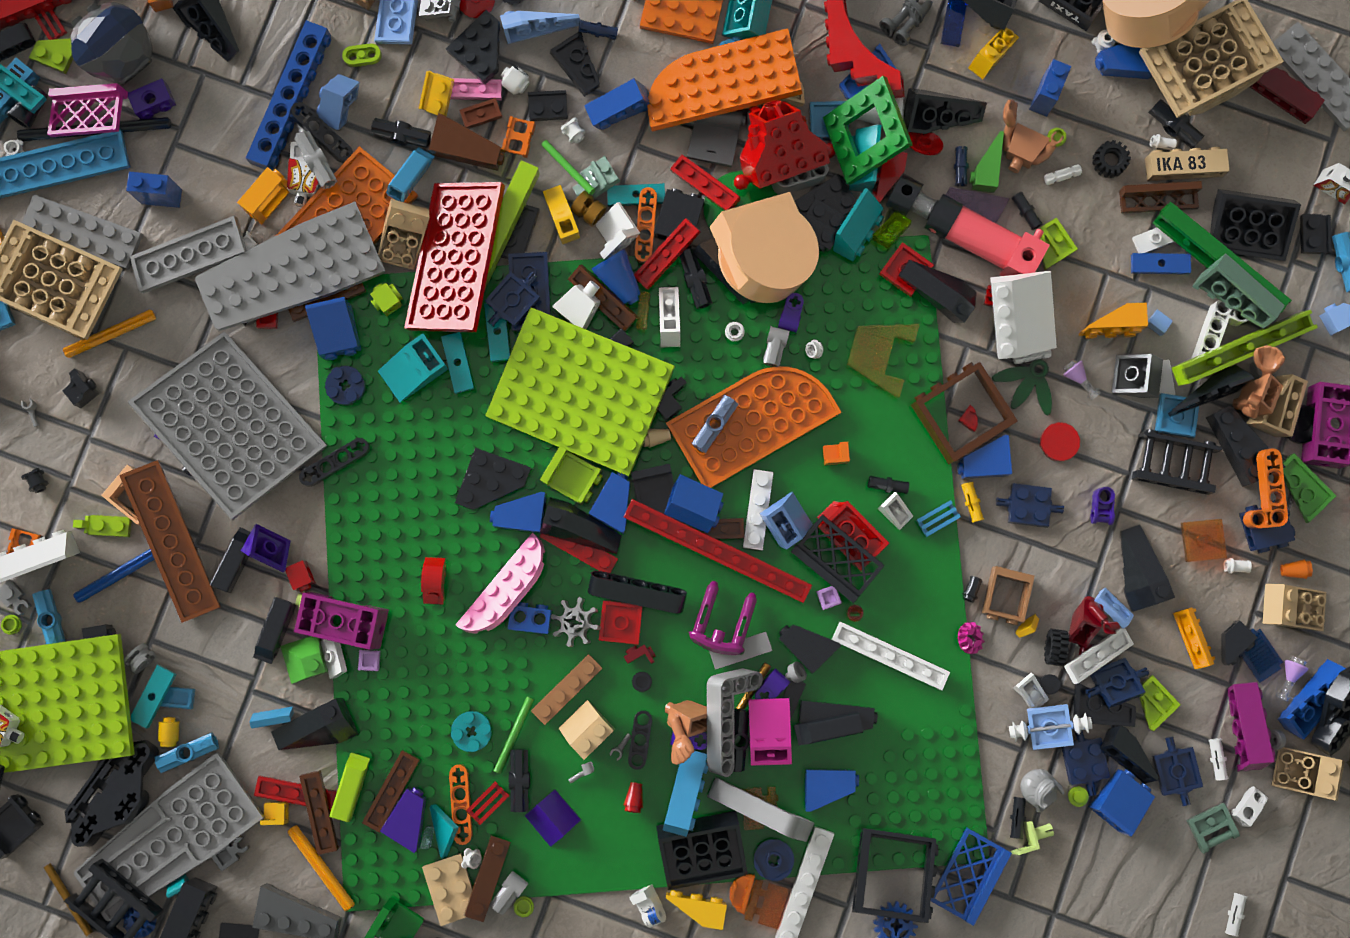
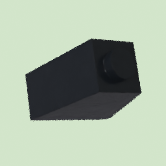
(807, 646)

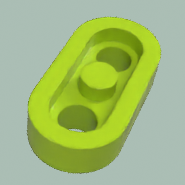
(362, 55)

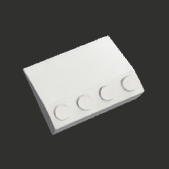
(1023, 314)
(40, 554)

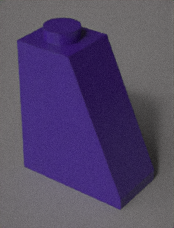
(407, 819)

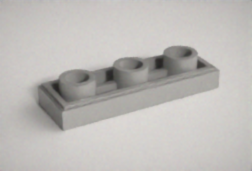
(753, 647)

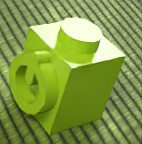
(386, 298)

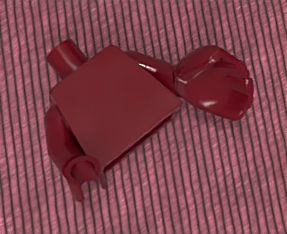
(1087, 622)

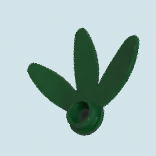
(1025, 388)

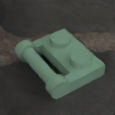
(1209, 822)

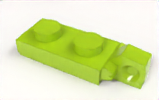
(104, 525)

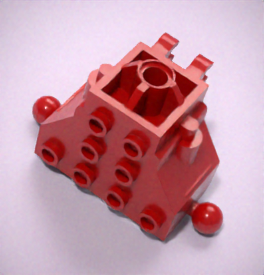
(779, 146)

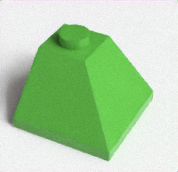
(304, 659)

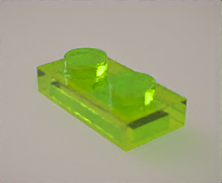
(891, 230)

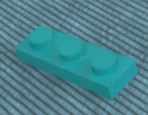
(20, 90)

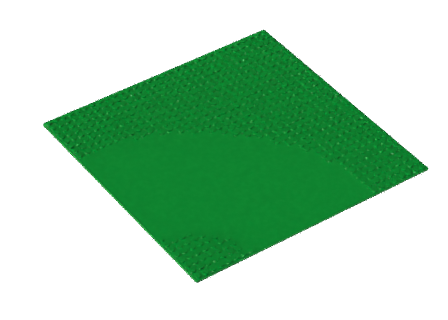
(399, 506)

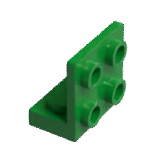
(395, 922)

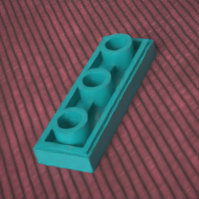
(625, 193)
(498, 344)
(454, 352)
(147, 706)

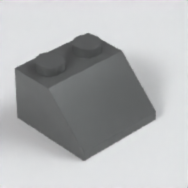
(1137, 375)

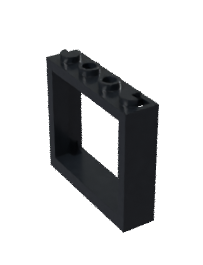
(930, 871)

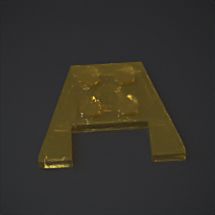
(872, 351)

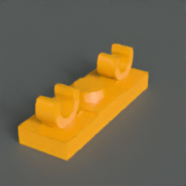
(1194, 638)

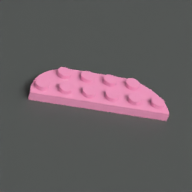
(506, 588)

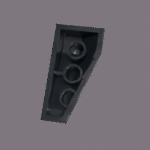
(945, 292)

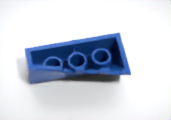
(1307, 706)

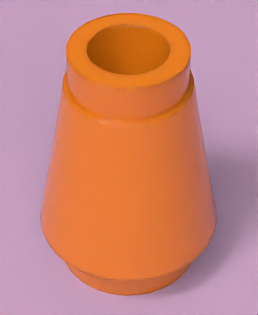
(1297, 569)

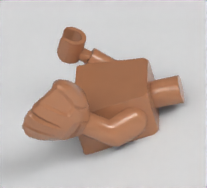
(1023, 144)
(1262, 394)
(686, 721)

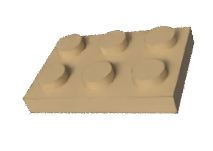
(448, 887)

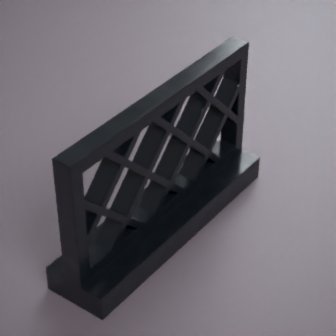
(827, 572)

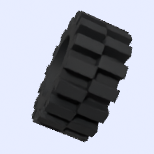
(1119, 151)
(1056, 647)

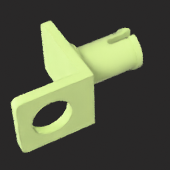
(1033, 835)

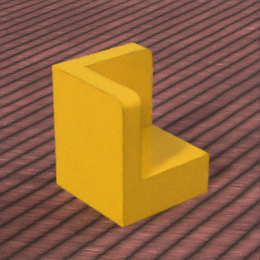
(275, 813)

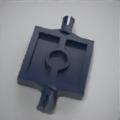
(512, 299)
(1029, 505)
(1117, 683)
(1085, 762)
(1177, 771)

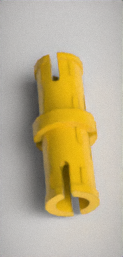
(972, 502)

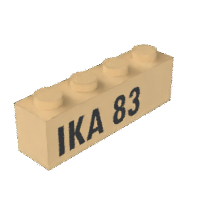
(1186, 164)

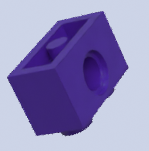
(141, 97)

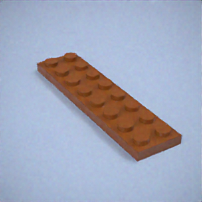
(170, 541)

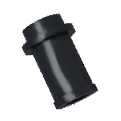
(972, 589)

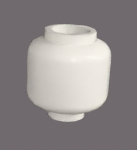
(515, 80)

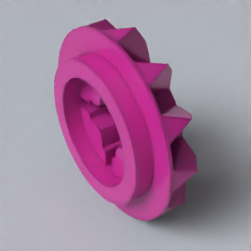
(965, 642)

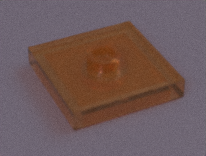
(1203, 540)

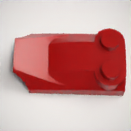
(857, 527)

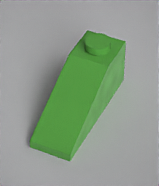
(987, 172)

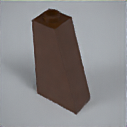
(463, 145)

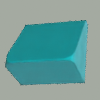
(174, 887)

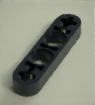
(323, 130)
(332, 458)

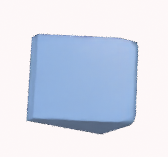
(1159, 322)

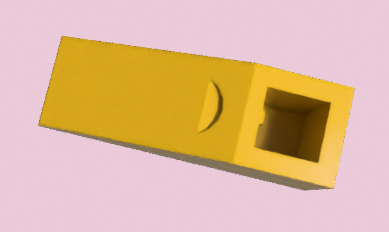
(993, 52)
(561, 214)
(704, 911)

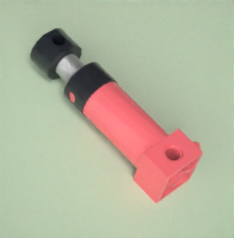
(969, 229)

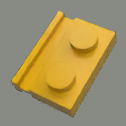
(436, 93)

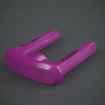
(716, 643)

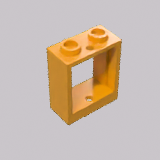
(264, 195)

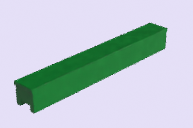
(1203, 245)

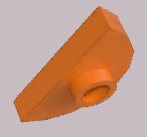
(740, 892)

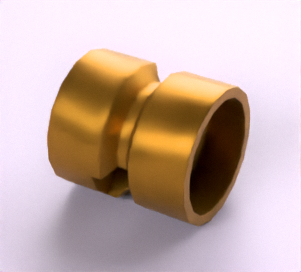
(588, 208)

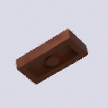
(480, 113)

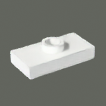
(1151, 240)
(334, 658)

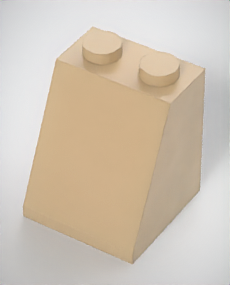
(586, 729)

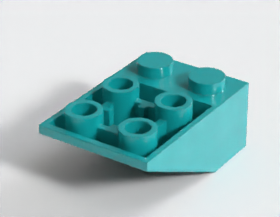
(412, 368)

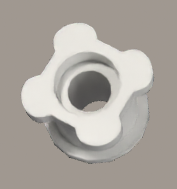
(1103, 41)
(573, 131)

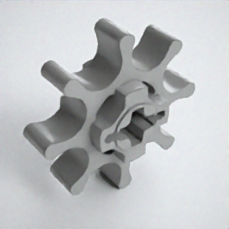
(575, 614)

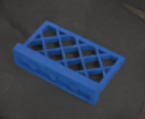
(985, 885)

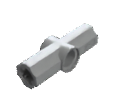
(315, 159)

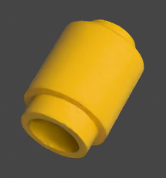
(168, 732)

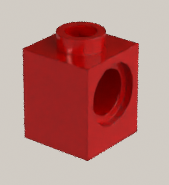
(300, 576)

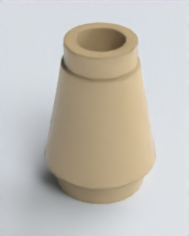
(656, 437)

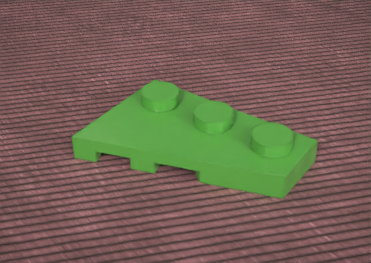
(1306, 488)

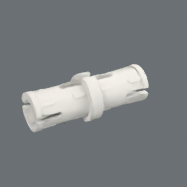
(1218, 759)
(1236, 914)

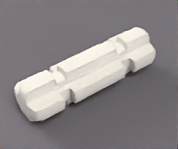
(1063, 174)
(1027, 358)

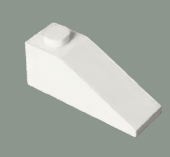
(669, 317)

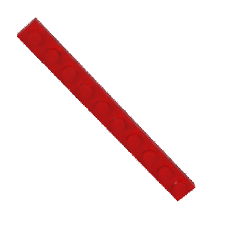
(717, 550)

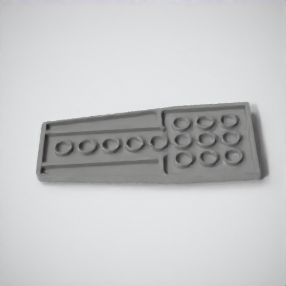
(291, 269)
(176, 832)

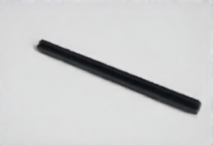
(125, 126)

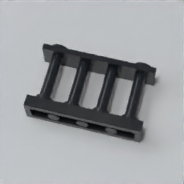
(1164, 477)
(117, 885)

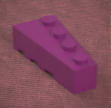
(1250, 727)

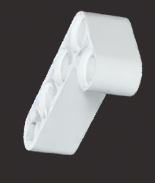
(1221, 320)

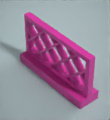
(87, 96)

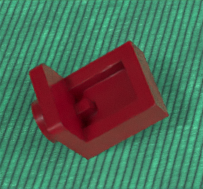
(634, 653)

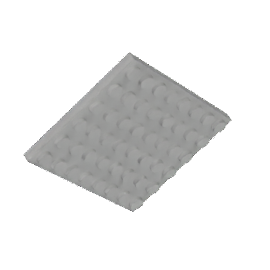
(227, 425)

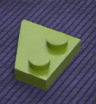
(53, 54)
(1059, 241)
(1157, 703)

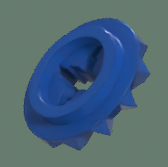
(129, 920)

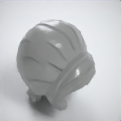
(1040, 789)

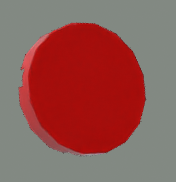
(1060, 441)

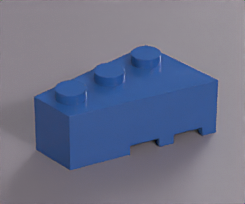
(618, 104)

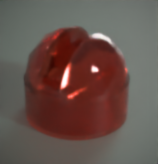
(855, 609)

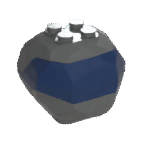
(111, 42)

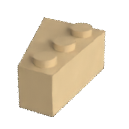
(1285, 414)

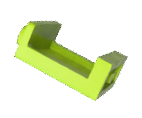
(571, 476)

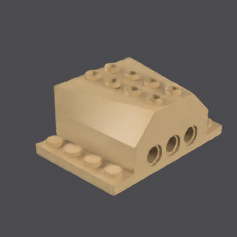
(1213, 59)
(54, 280)

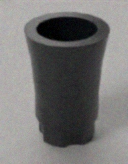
(22, 115)

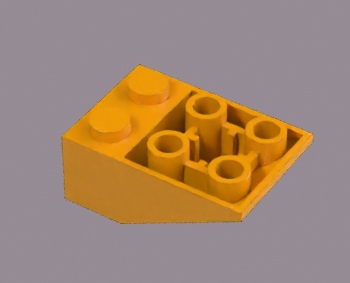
(1125, 321)

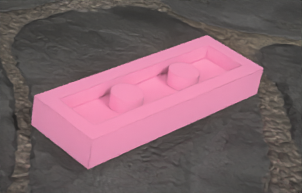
(475, 90)

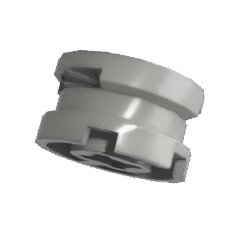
(139, 658)

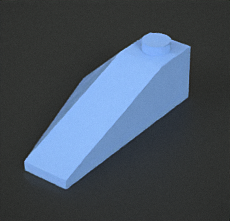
(527, 24)

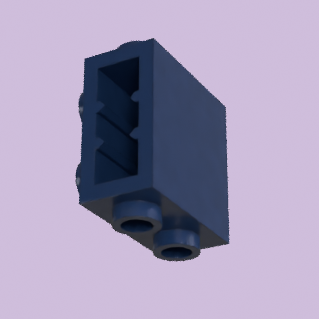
(1263, 538)

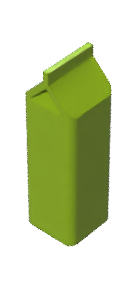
(350, 787)

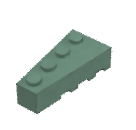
(1239, 291)

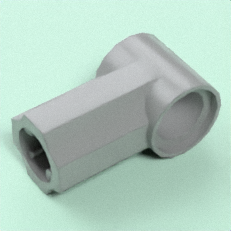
(776, 342)
(512, 888)

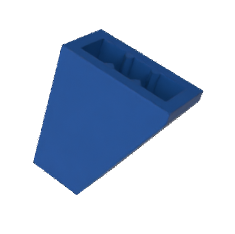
(1122, 62)
(988, 461)
(613, 502)
(520, 514)
(828, 785)

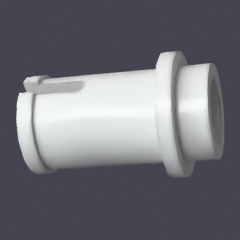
(1162, 142)
(1237, 566)

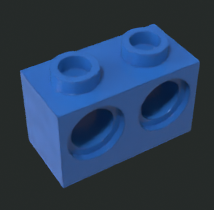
(529, 623)

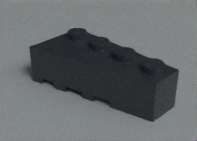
(1238, 443)

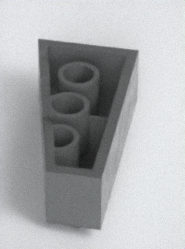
(294, 916)

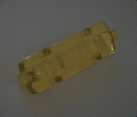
(643, 309)

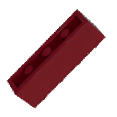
(1289, 94)

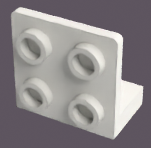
(617, 230)

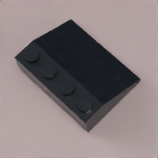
(1254, 223)
(706, 854)

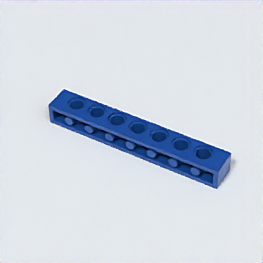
(309, 34)

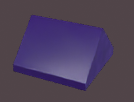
(267, 547)
(552, 818)

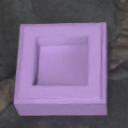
(828, 597)
(369, 660)

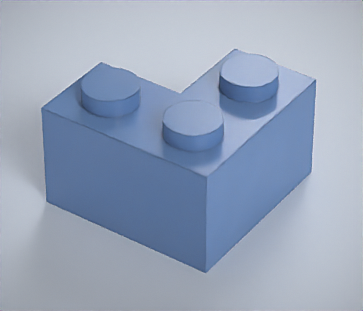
(336, 99)

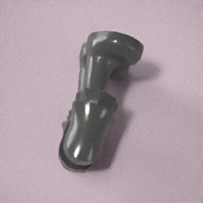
(916, 15)

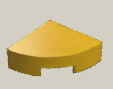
(1028, 626)

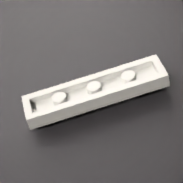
(758, 502)
(1098, 655)

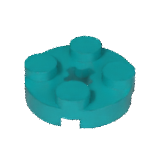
(459, 731)

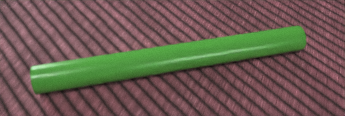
(568, 167)
(513, 735)

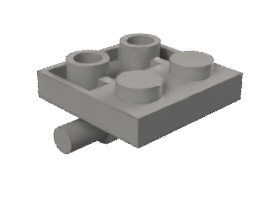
(439, 8)

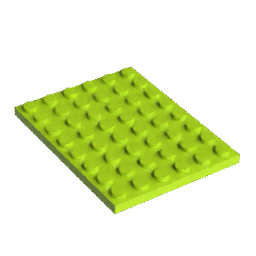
(580, 391)
(67, 703)

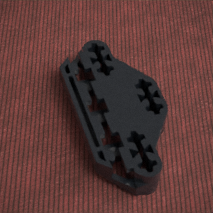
(1335, 716)
(118, 791)

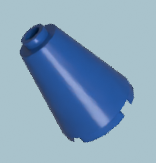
(619, 277)

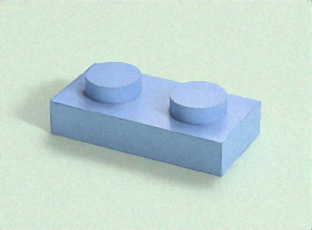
(1114, 608)

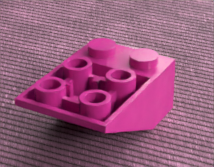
(770, 731)

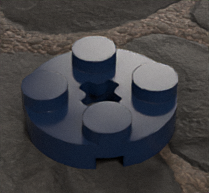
(350, 395)
(771, 871)

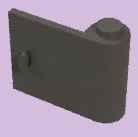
(716, 135)

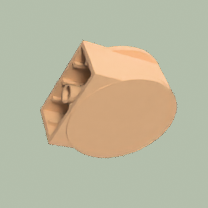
(1150, 21)
(766, 248)

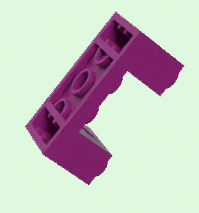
(1329, 445)
(360, 625)

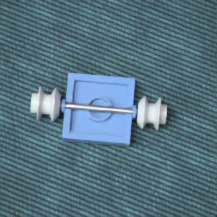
(1050, 727)

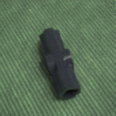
(1174, 126)
(401, 133)
(695, 279)
(741, 721)
(519, 780)

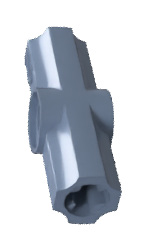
(708, 434)

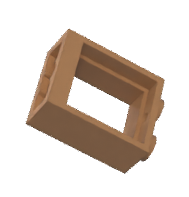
(1012, 575)

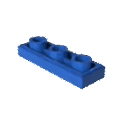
(1171, 263)

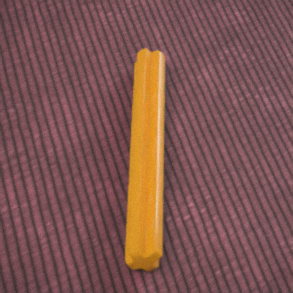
(109, 333)
(321, 868)

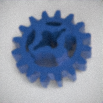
(886, 922)

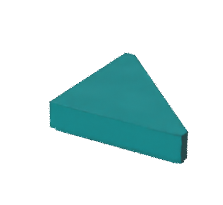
(444, 830)

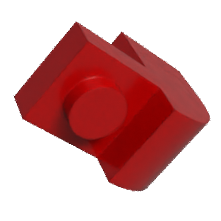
(433, 580)

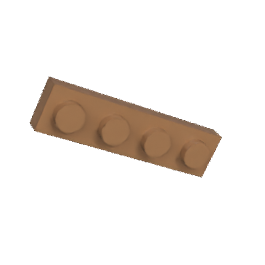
(566, 689)

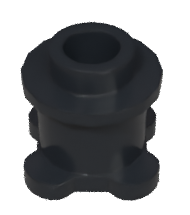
(35, 480)

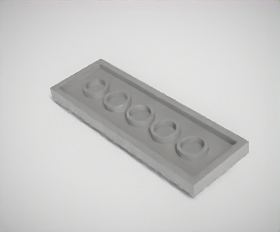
(1317, 71)
(83, 231)
(188, 254)

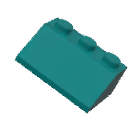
(746, 18)
(864, 139)
(858, 226)

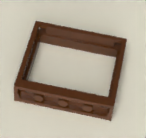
(934, 430)

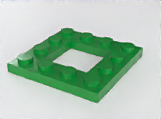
(896, 141)

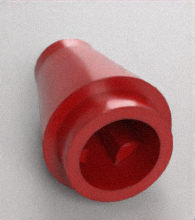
(634, 798)

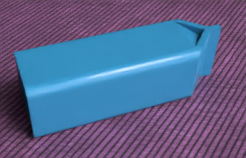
(409, 174)

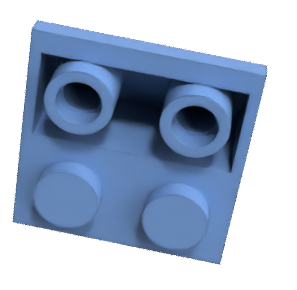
(787, 521)

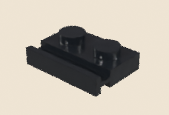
(547, 105)
(1315, 234)

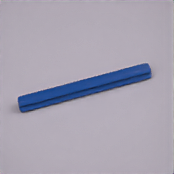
(114, 576)

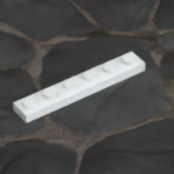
(890, 656)
(805, 883)

